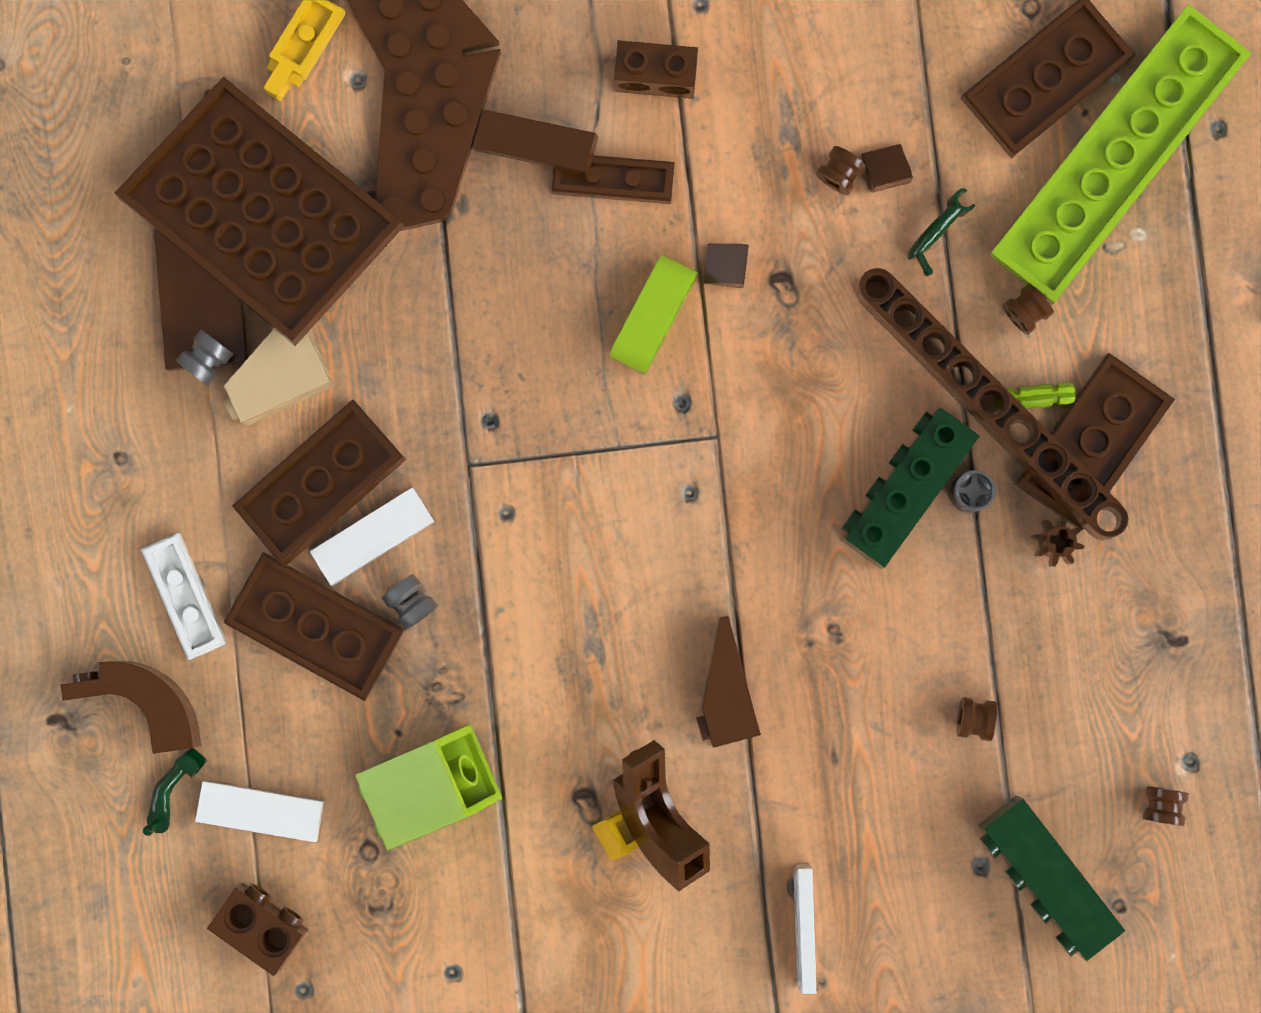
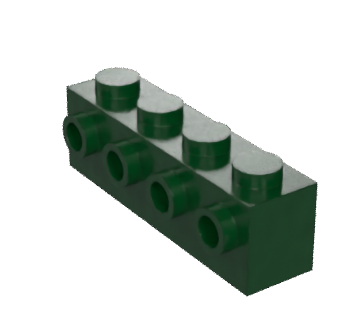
(909, 488)
(1051, 879)

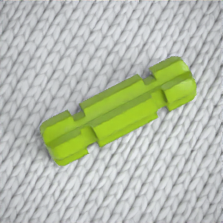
(1042, 395)

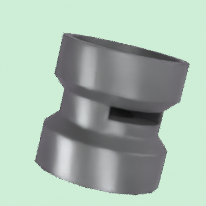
(205, 355)
(979, 490)
(416, 608)

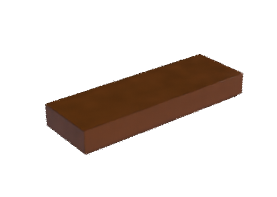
(535, 142)
(618, 180)

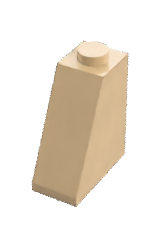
(276, 378)

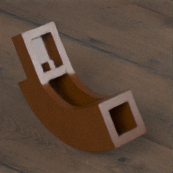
(161, 700)
(654, 821)

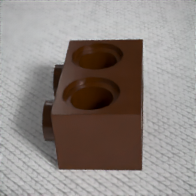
(655, 69)
(253, 938)

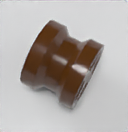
(841, 170)
(1028, 309)
(976, 719)
(1165, 806)

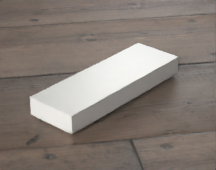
(372, 536)
(184, 596)
(259, 811)
(804, 928)

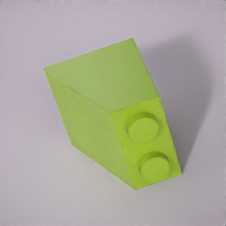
(428, 787)

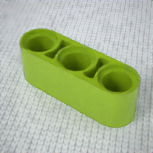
(653, 314)

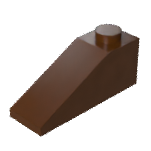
(726, 699)

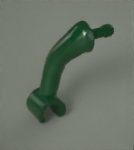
(937, 229)
(159, 812)

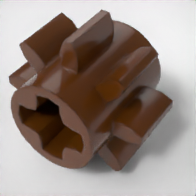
(1048, 548)

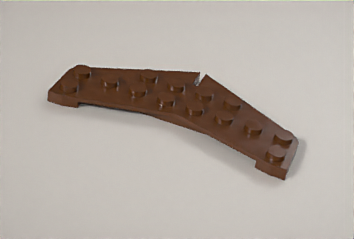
(428, 100)

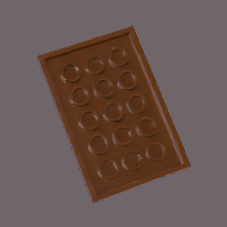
(259, 210)

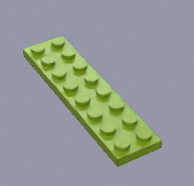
(1120, 154)

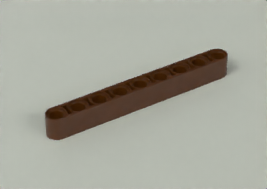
(995, 424)

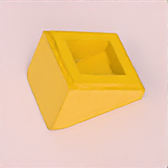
(615, 836)

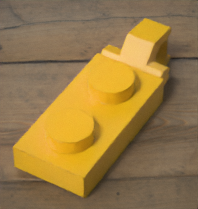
(301, 45)

